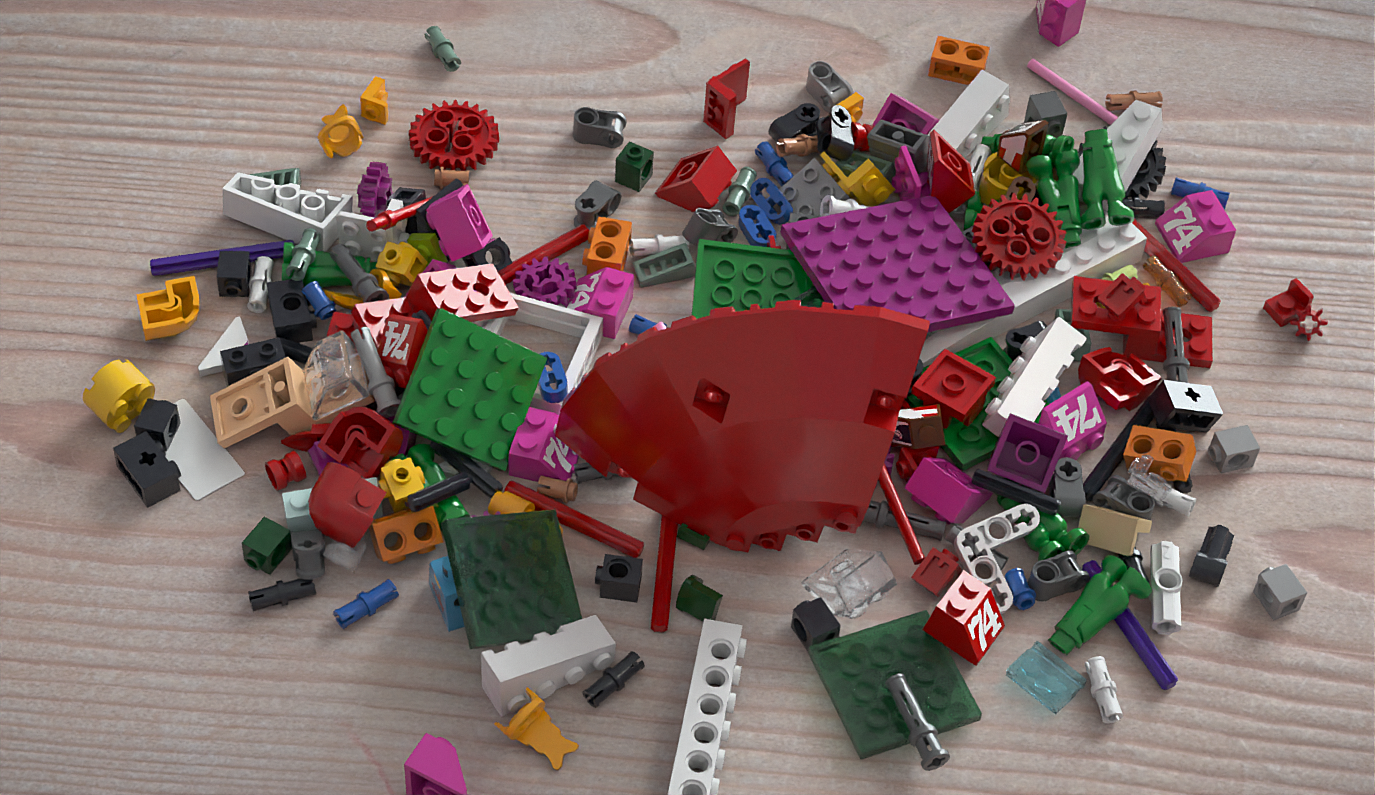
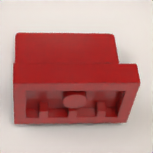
(723, 96)

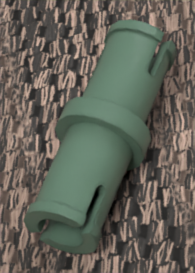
(442, 48)
(739, 191)
(303, 254)

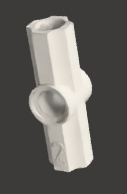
(1165, 588)

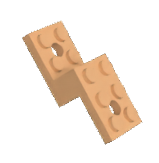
(272, 397)

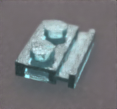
(1046, 677)

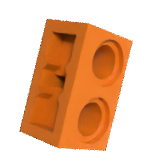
(957, 60)
(608, 245)
(1162, 447)
(404, 524)

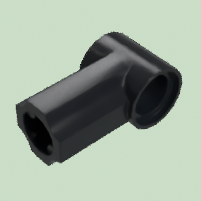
(1211, 559)

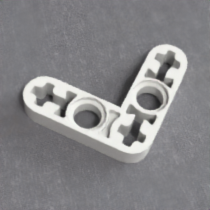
(986, 543)

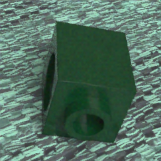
(634, 166)
(266, 546)

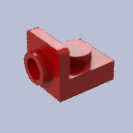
(1123, 295)
(1283, 305)
(911, 458)
(937, 570)

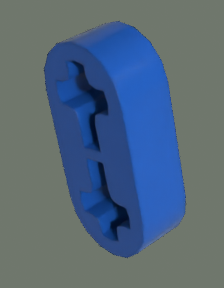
(775, 197)
(750, 230)
(555, 376)

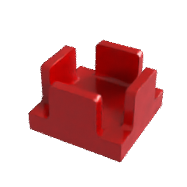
(955, 386)

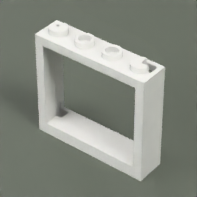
(562, 320)

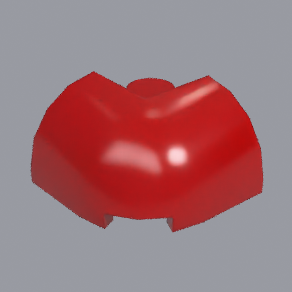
(1118, 378)
(362, 440)
(343, 504)

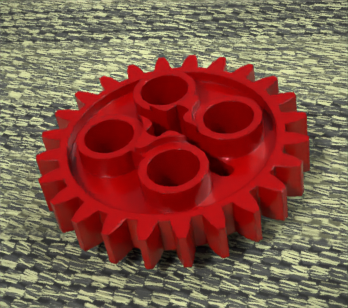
(471, 143)
(1018, 236)

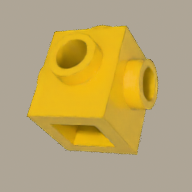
(401, 263)
(399, 480)

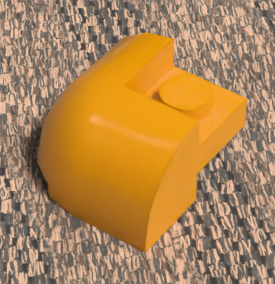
(169, 310)

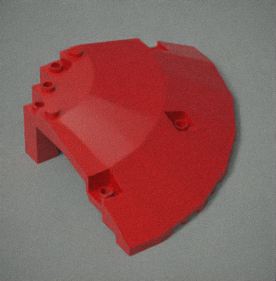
(751, 417)

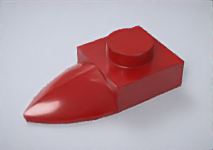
(305, 440)

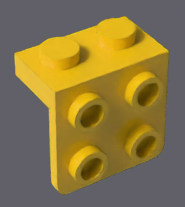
(864, 185)

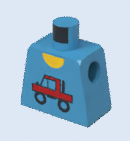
(445, 593)

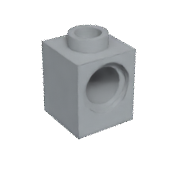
(1233, 449)
(1279, 591)

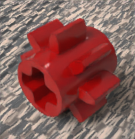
(1302, 327)

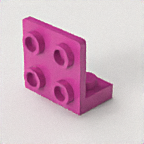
(906, 180)

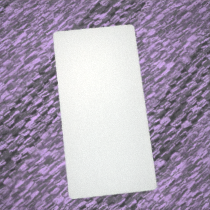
(199, 457)

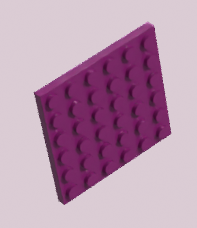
(898, 259)

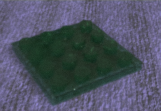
(510, 576)
(861, 663)

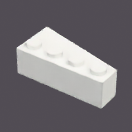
(975, 113)
(1131, 139)
(284, 208)
(1034, 374)
(545, 663)

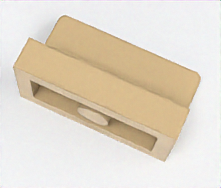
(1112, 529)

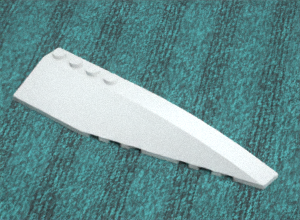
(1099, 253)

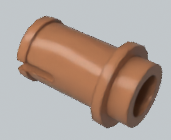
(445, 177)
(558, 488)

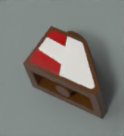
(1022, 144)
(919, 427)

